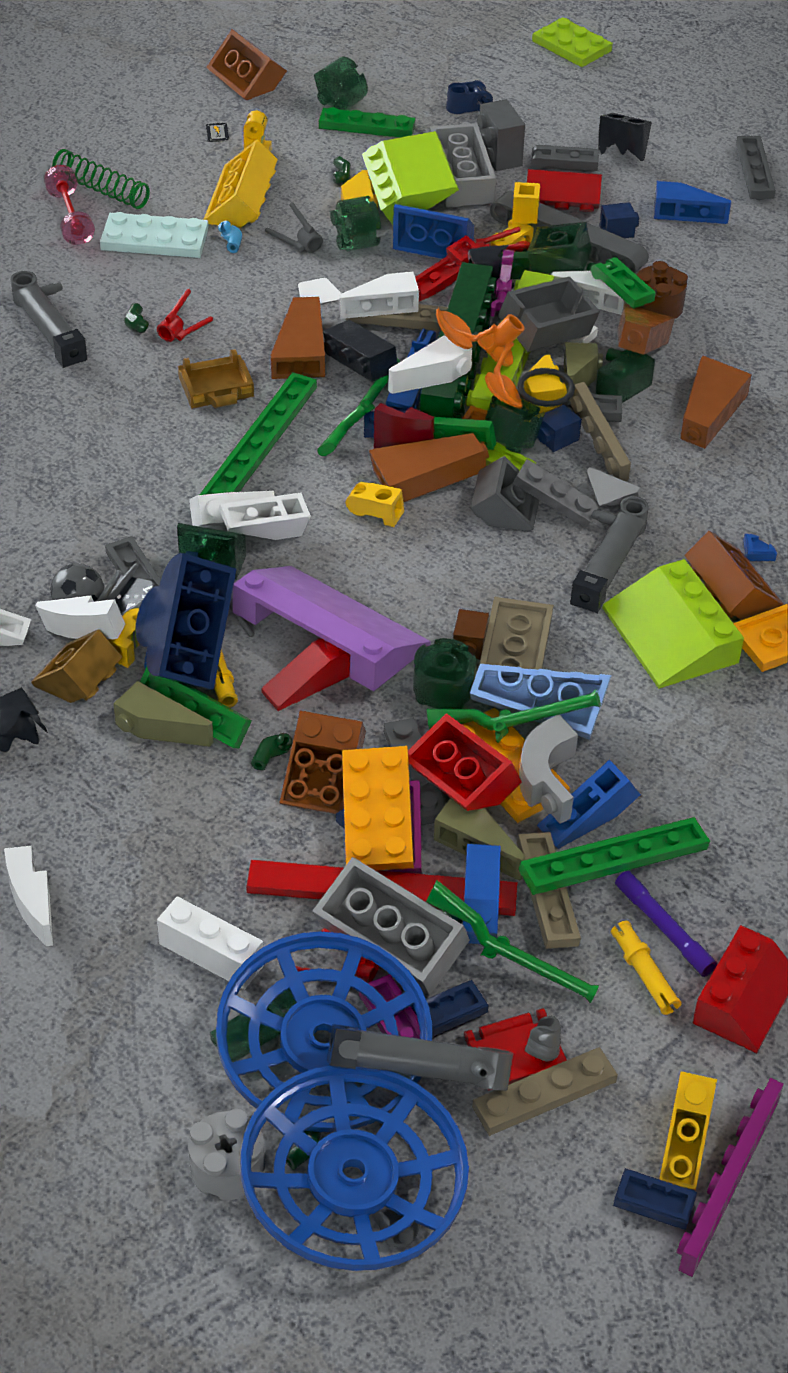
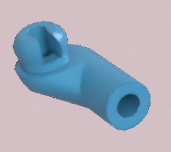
(232, 235)

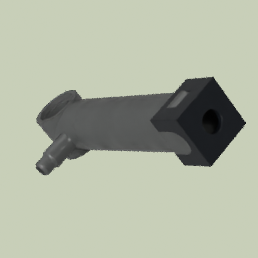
(67, 343)
(591, 584)
(419, 1057)

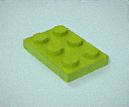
(572, 42)

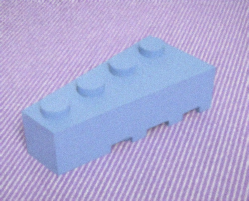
(529, 688)

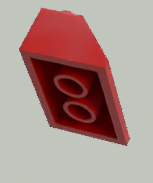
(567, 189)
(463, 765)
(744, 990)

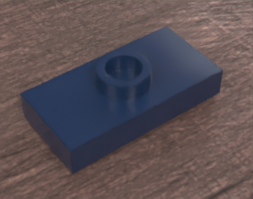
(455, 1007)
(655, 1199)

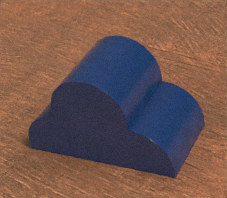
(186, 620)

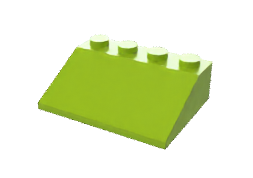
(410, 172)
(674, 625)

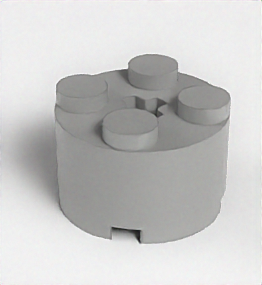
(216, 1153)

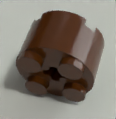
(669, 288)

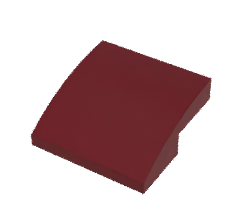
(399, 428)

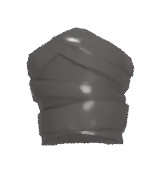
(545, 1039)
(389, 1218)

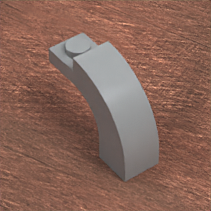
(542, 750)

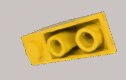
(688, 1130)

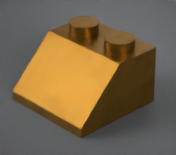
(79, 668)

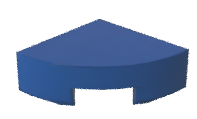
(758, 550)

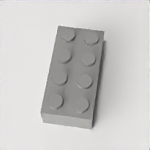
(469, 164)
(396, 920)

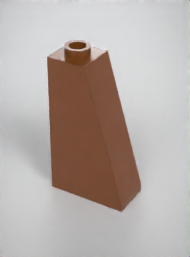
(643, 329)
(300, 341)
(713, 400)
(428, 464)

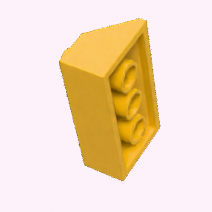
(242, 187)

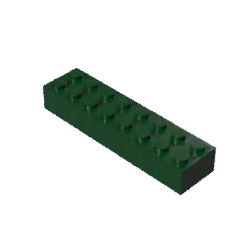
(472, 303)

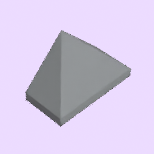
(610, 489)

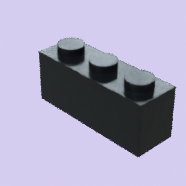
(360, 350)

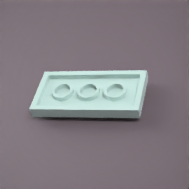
(154, 235)

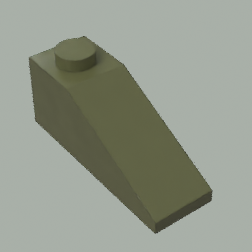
(582, 362)
(160, 718)
(458, 827)

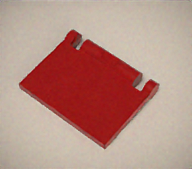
(513, 1036)

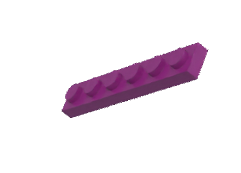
(723, 1186)

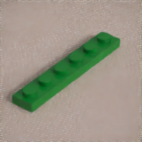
(613, 855)

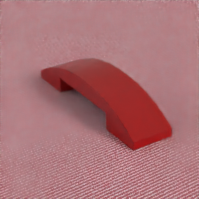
(446, 270)

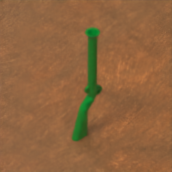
(365, 406)
(508, 719)
(447, 901)

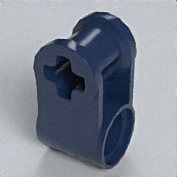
(465, 97)

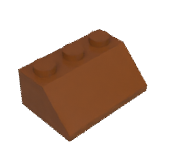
(245, 67)
(731, 577)

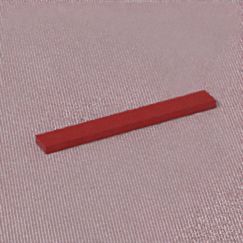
(315, 880)

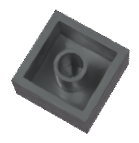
(502, 134)

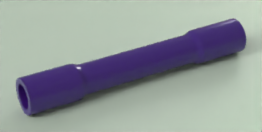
(690, 949)

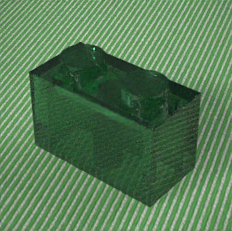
(626, 375)

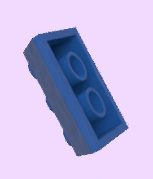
(427, 231)

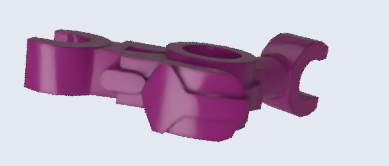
(504, 283)

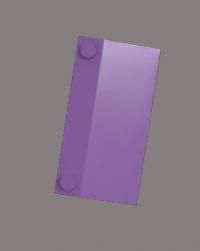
(375, 642)

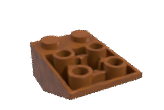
(316, 761)

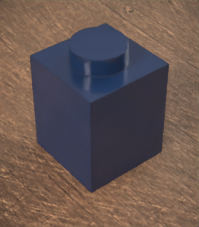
(619, 219)
(559, 428)

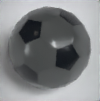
(76, 581)

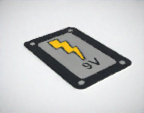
(217, 131)

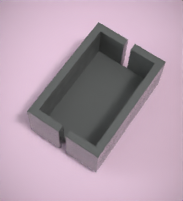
(549, 313)

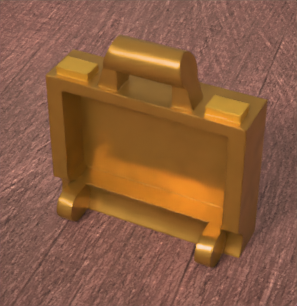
(216, 381)

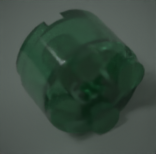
(340, 84)
(356, 223)
(515, 426)
(443, 674)

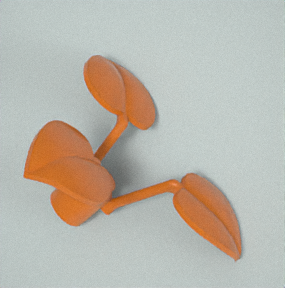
(496, 341)

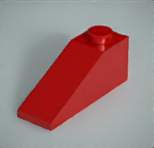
(307, 674)

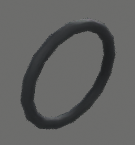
(541, 402)

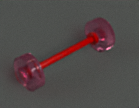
(76, 226)

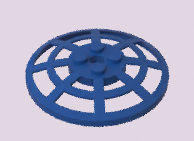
(314, 1014)
(356, 1149)

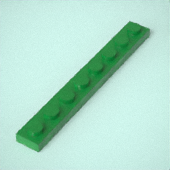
(262, 435)

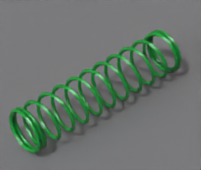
(133, 191)

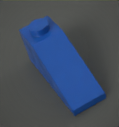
(689, 203)
(594, 804)
(482, 886)

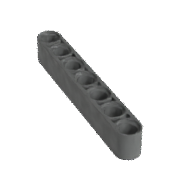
(603, 243)

